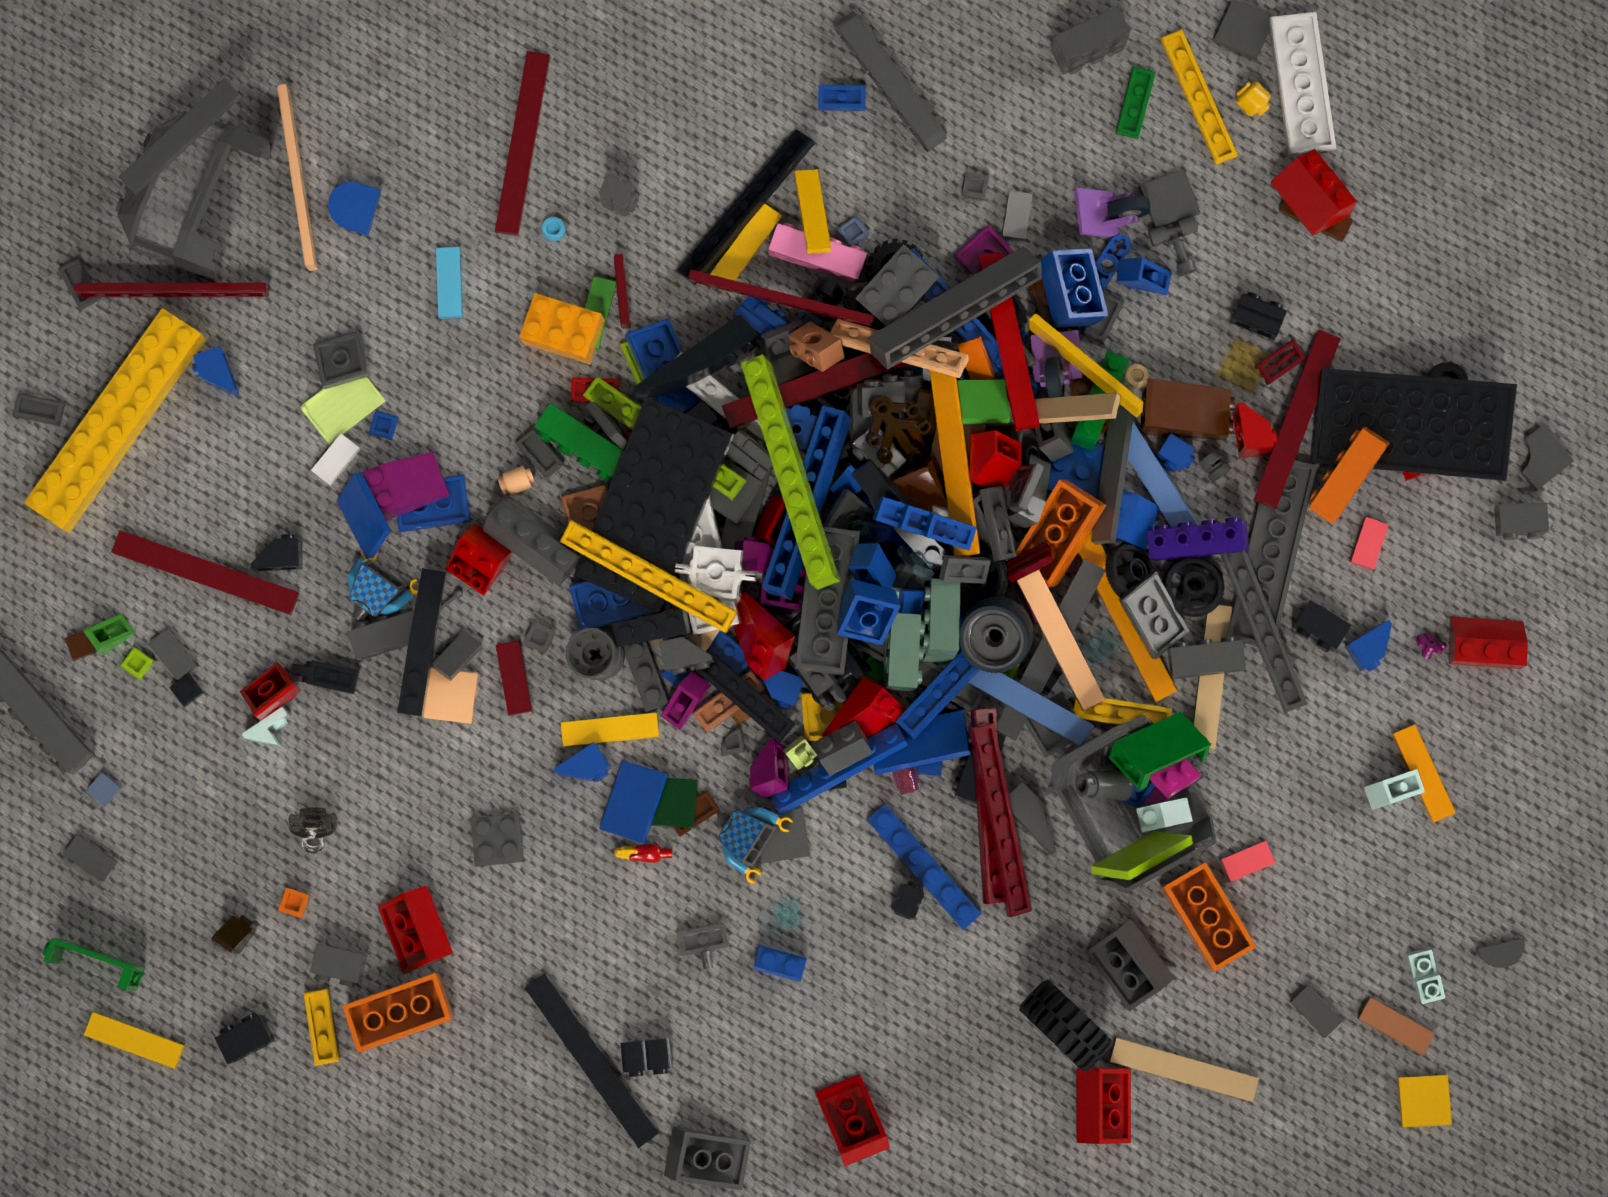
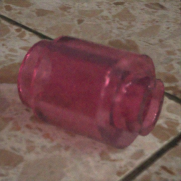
(906, 780)

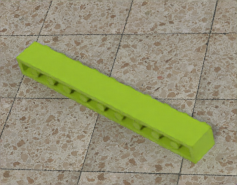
(790, 472)

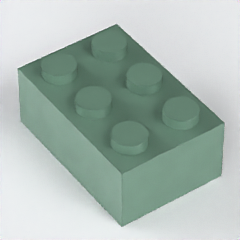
(941, 620)
(903, 653)

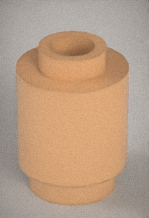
(516, 480)

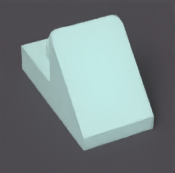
(262, 731)

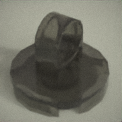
(312, 824)

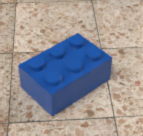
(1073, 288)

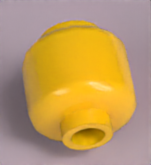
(1253, 98)

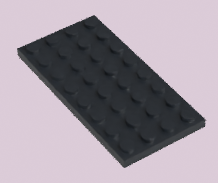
(1428, 421)
(657, 495)

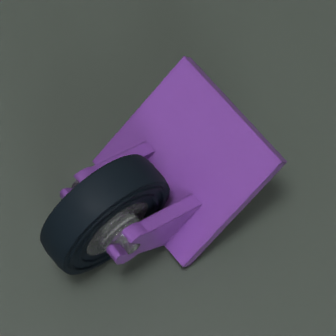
(1102, 213)
(1051, 368)

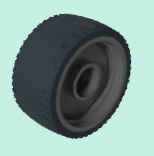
(993, 652)

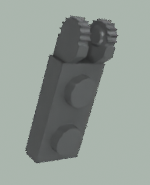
(820, 684)

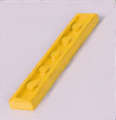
(1198, 97)
(1085, 364)

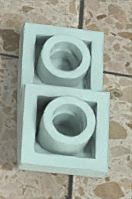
(1425, 975)

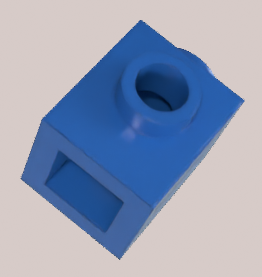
(1176, 454)

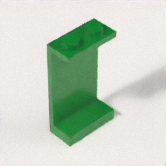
(1158, 748)
(131, 973)

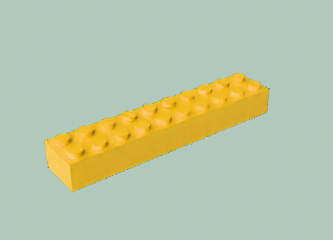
(115, 420)

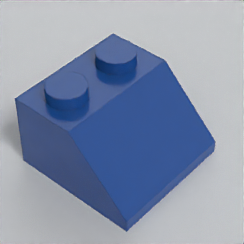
(1135, 519)
(867, 612)

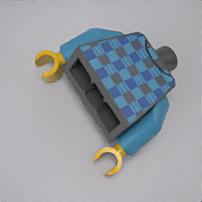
(376, 589)
(746, 836)

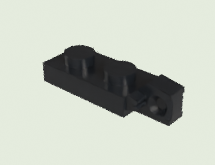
(327, 676)

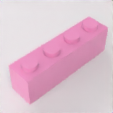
(841, 262)

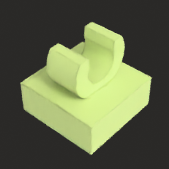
(800, 753)

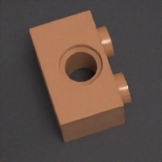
(816, 346)

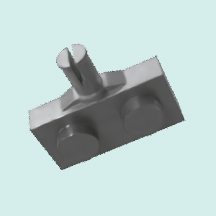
(703, 942)

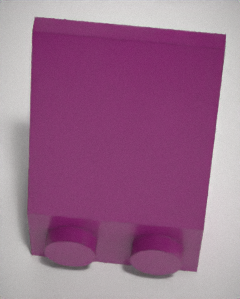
(406, 484)

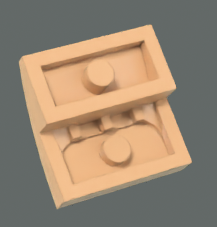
(451, 699)

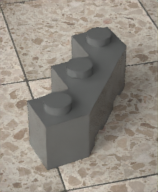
(897, 387)

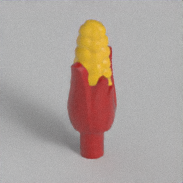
(645, 853)

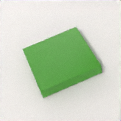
(983, 401)

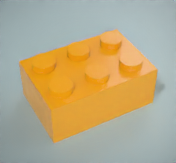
(562, 328)

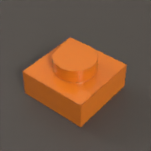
(294, 902)

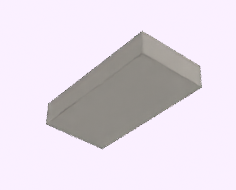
(1017, 215)

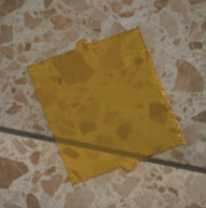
(1240, 365)

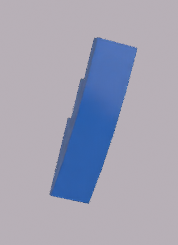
(924, 523)

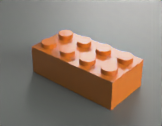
(1065, 525)
(1208, 917)
(398, 1012)

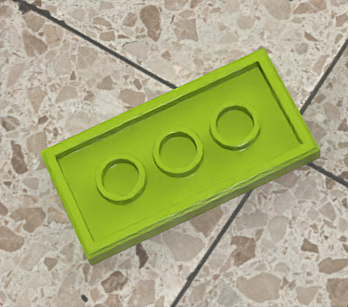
(1141, 855)

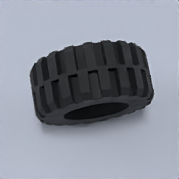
(1065, 1025)

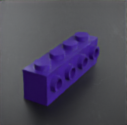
(1198, 540)

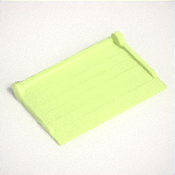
(341, 407)

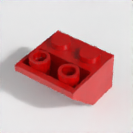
(993, 459)
(478, 559)

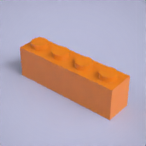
(1348, 475)

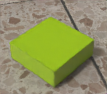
(137, 663)

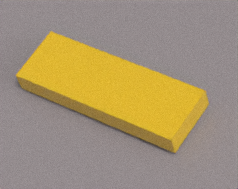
(321, 1027)

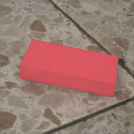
(1369, 543)
(1248, 861)

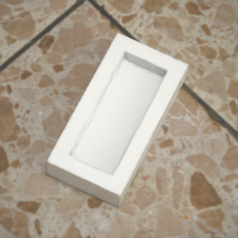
(335, 459)

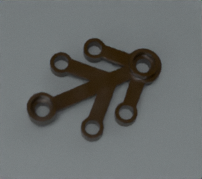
(894, 428)

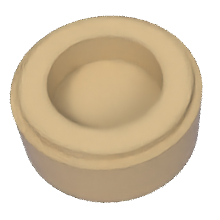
(1136, 376)

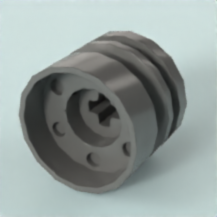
(582, 657)

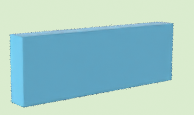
(449, 282)

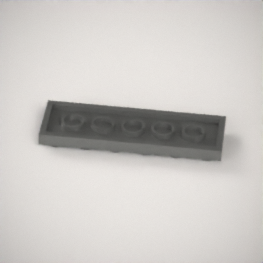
(818, 643)

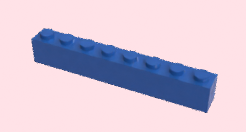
(819, 467)

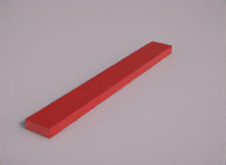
(1012, 358)

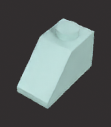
(1394, 789)
(1164, 815)

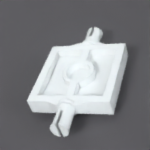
(716, 571)

